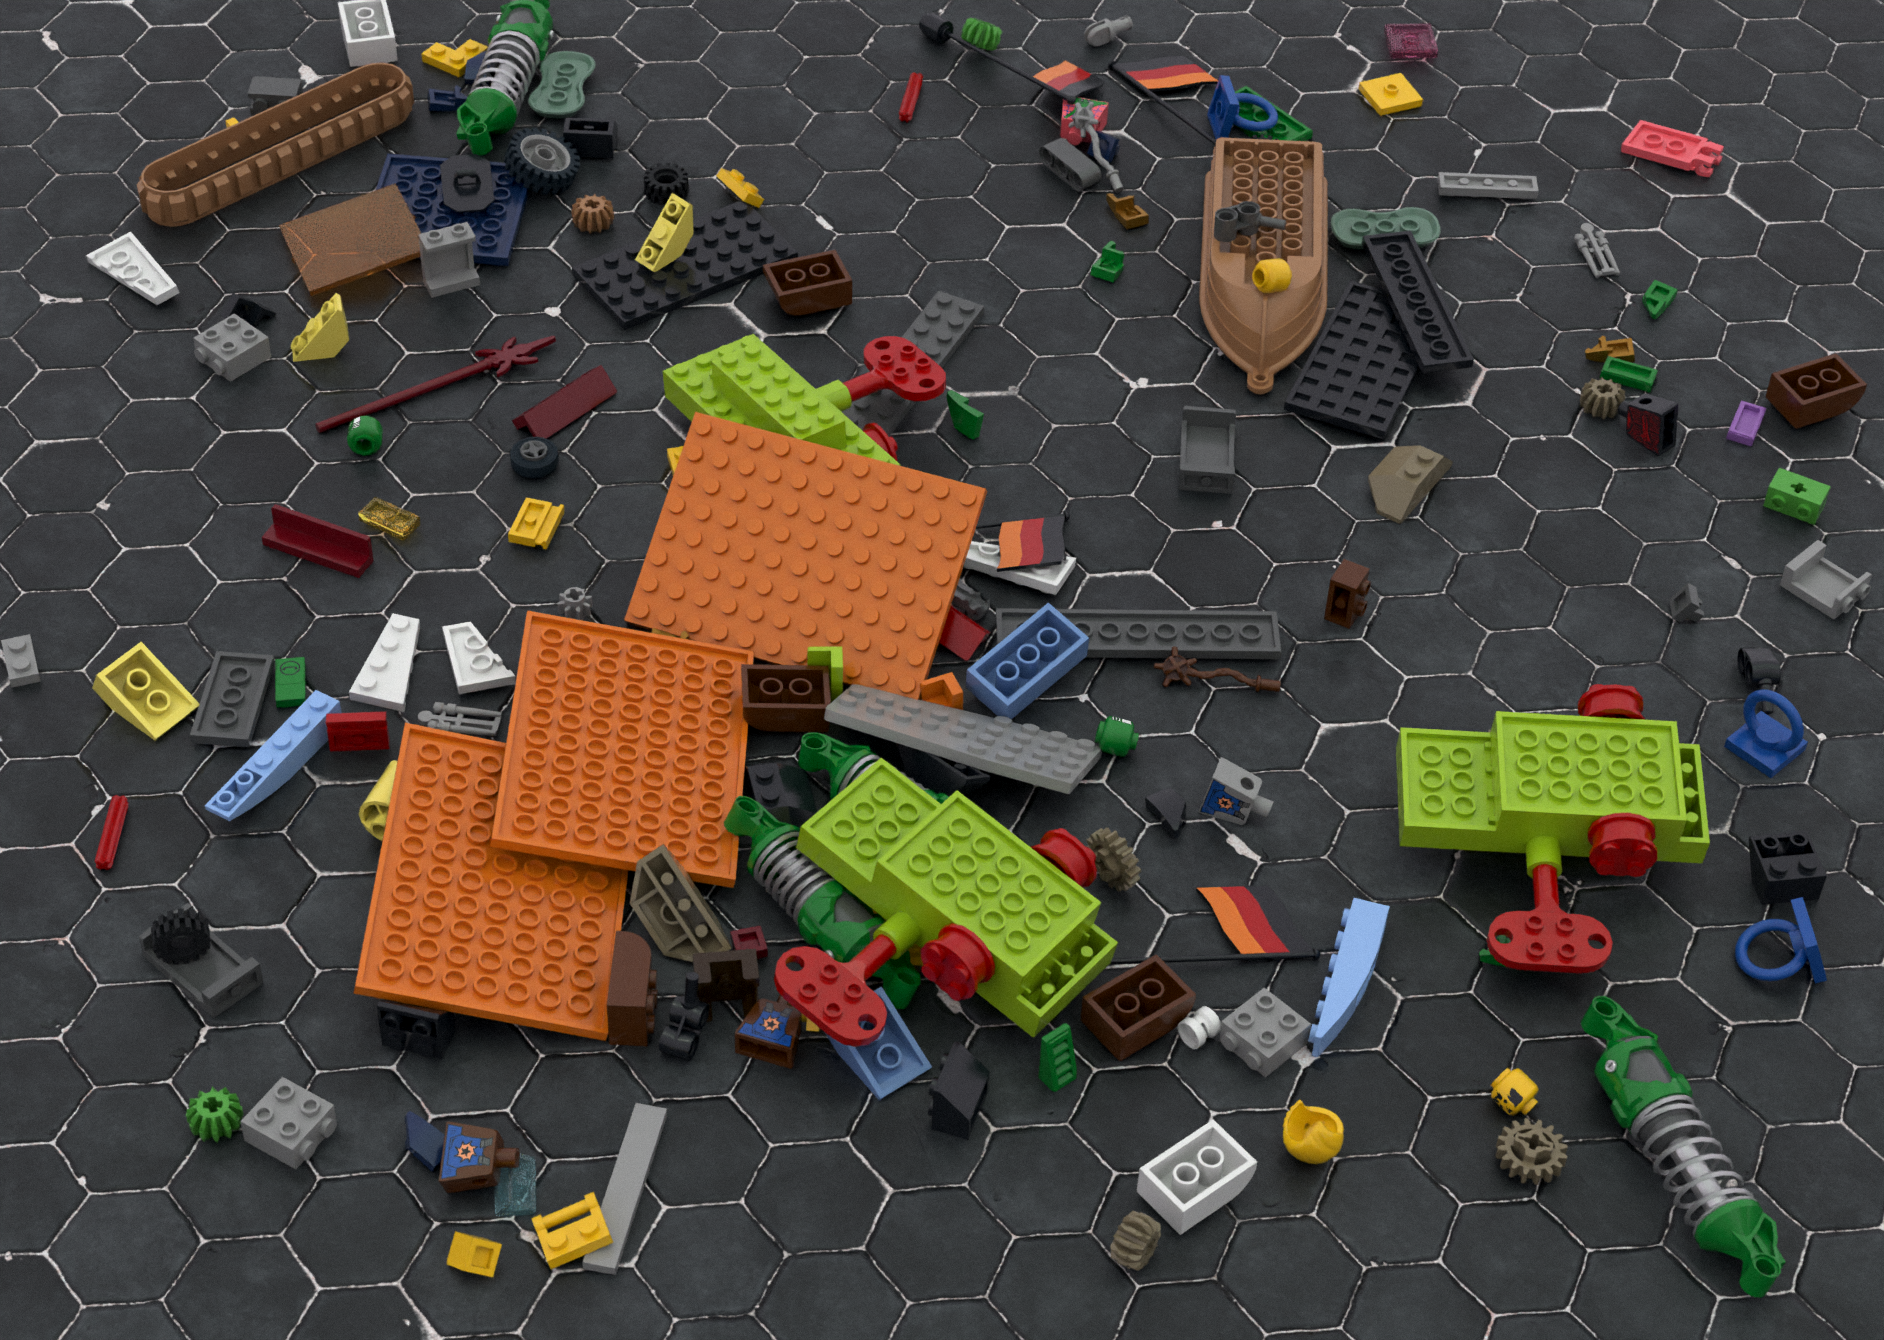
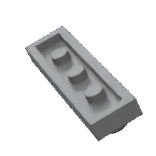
(1487, 185)

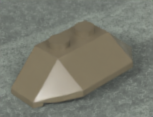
(1405, 480)
(674, 908)

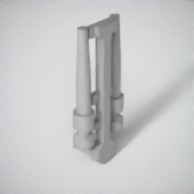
(1597, 248)
(460, 724)

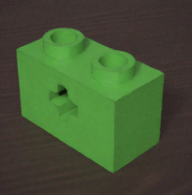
(1796, 496)

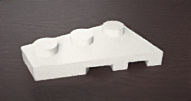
(473, 661)

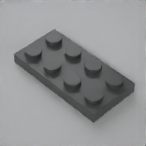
(232, 699)

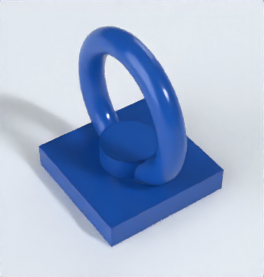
(1225, 110)
(1764, 740)
(1802, 941)

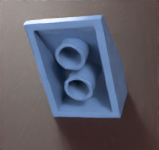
(890, 1059)

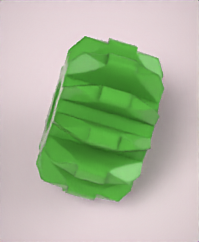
(981, 34)
(214, 1114)

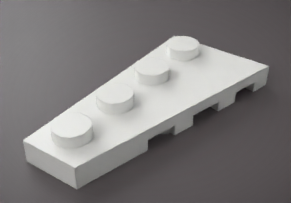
(135, 268)
(1047, 579)

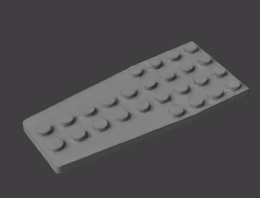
(968, 737)

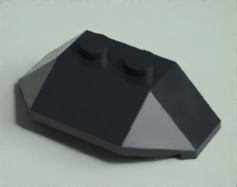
(941, 773)
(781, 791)

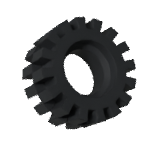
(665, 180)
(170, 946)

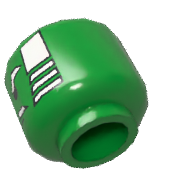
(365, 435)
(1116, 736)

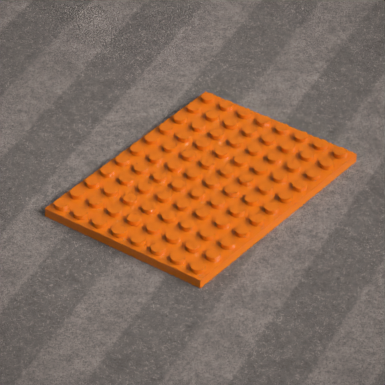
(803, 549)
(623, 748)
(478, 922)

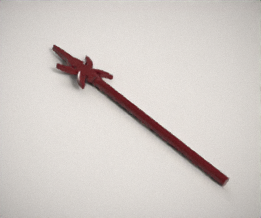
(503, 357)

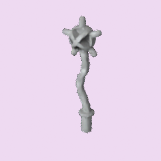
(1083, 120)

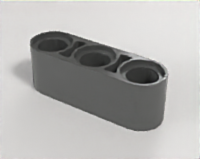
(1070, 164)

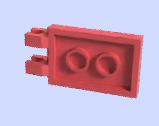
(1672, 148)

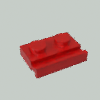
(357, 731)

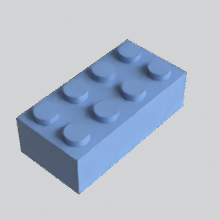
(1027, 662)

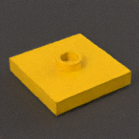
(1390, 94)

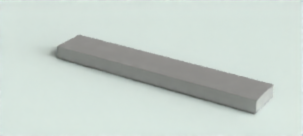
(627, 1184)

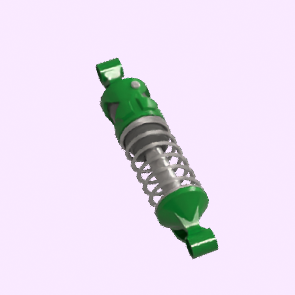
(513, 53)
(1659, 1111)

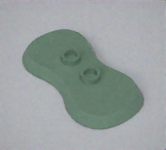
(561, 84)
(1353, 224)

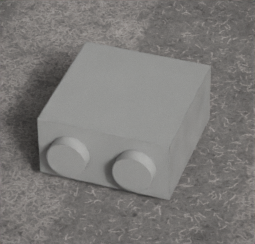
(232, 347)
(1264, 1032)
(289, 1123)

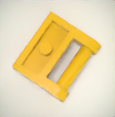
(576, 1238)

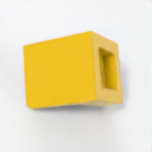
(474, 1254)

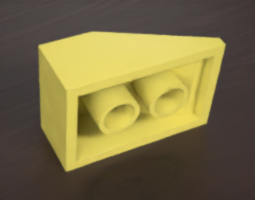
(144, 692)

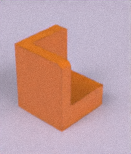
(942, 691)

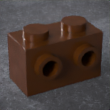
(1347, 594)

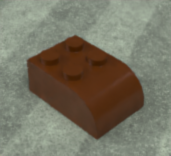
(810, 283)
(1815, 390)
(785, 697)
(631, 992)
(1137, 1007)

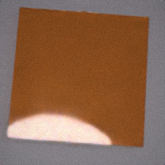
(352, 239)

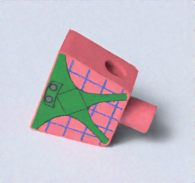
(1073, 135)

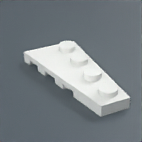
(388, 668)

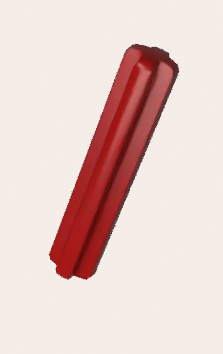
(910, 97)
(111, 832)

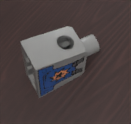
(1234, 794)

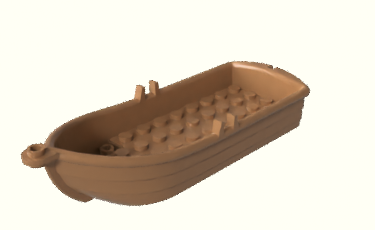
(1249, 326)

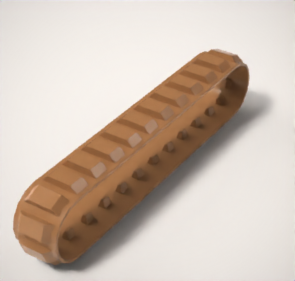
(183, 206)

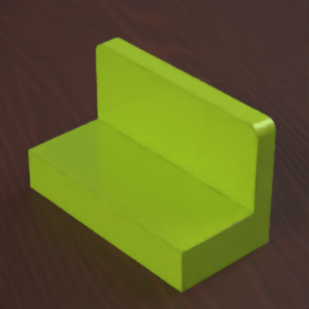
(833, 659)

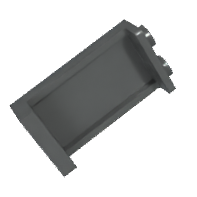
(1207, 450)
(214, 979)

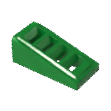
(1057, 1063)

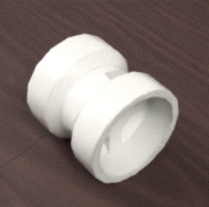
(1201, 1026)

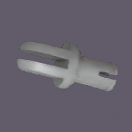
(1106, 30)

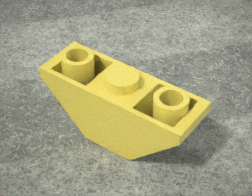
(668, 235)
(323, 334)

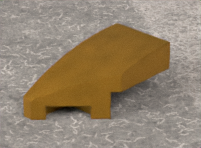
(1127, 212)
(1618, 349)

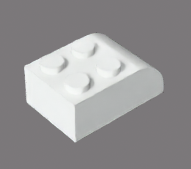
(367, 32)
(1196, 1176)

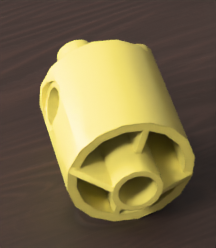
(375, 807)

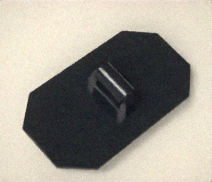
(467, 183)

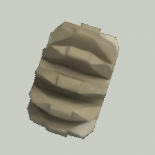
(1601, 398)
(1135, 1240)

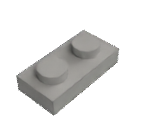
(20, 661)

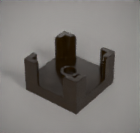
(727, 977)

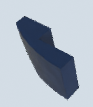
(472, 68)
(423, 1140)

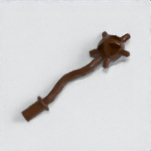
(1177, 668)

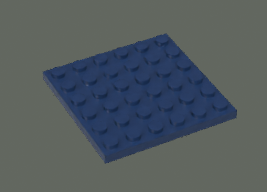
(422, 191)

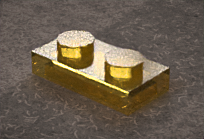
(389, 518)

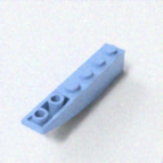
(277, 758)
(1350, 969)

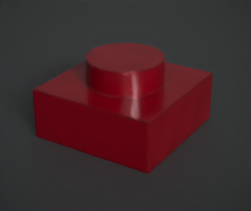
(750, 939)

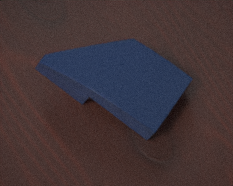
(445, 100)

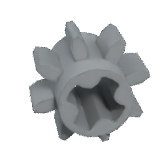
(575, 603)

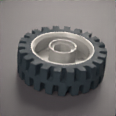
(542, 161)

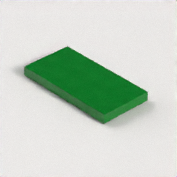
(1286, 127)

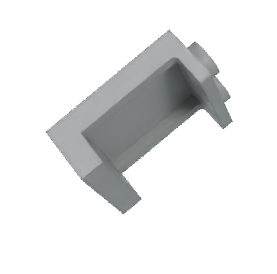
(448, 259)
(1823, 582)

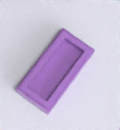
(1746, 423)

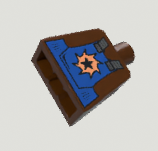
(770, 1032)
(473, 1158)

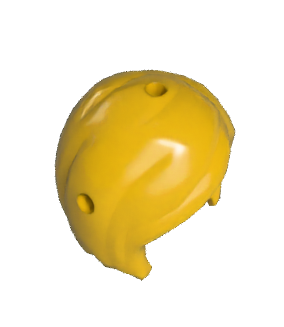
(1312, 1133)

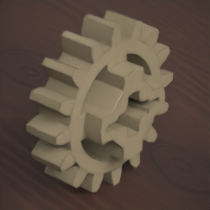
(1114, 859)
(1531, 1151)

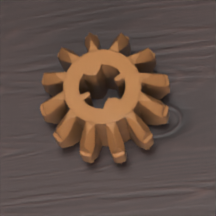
(592, 213)

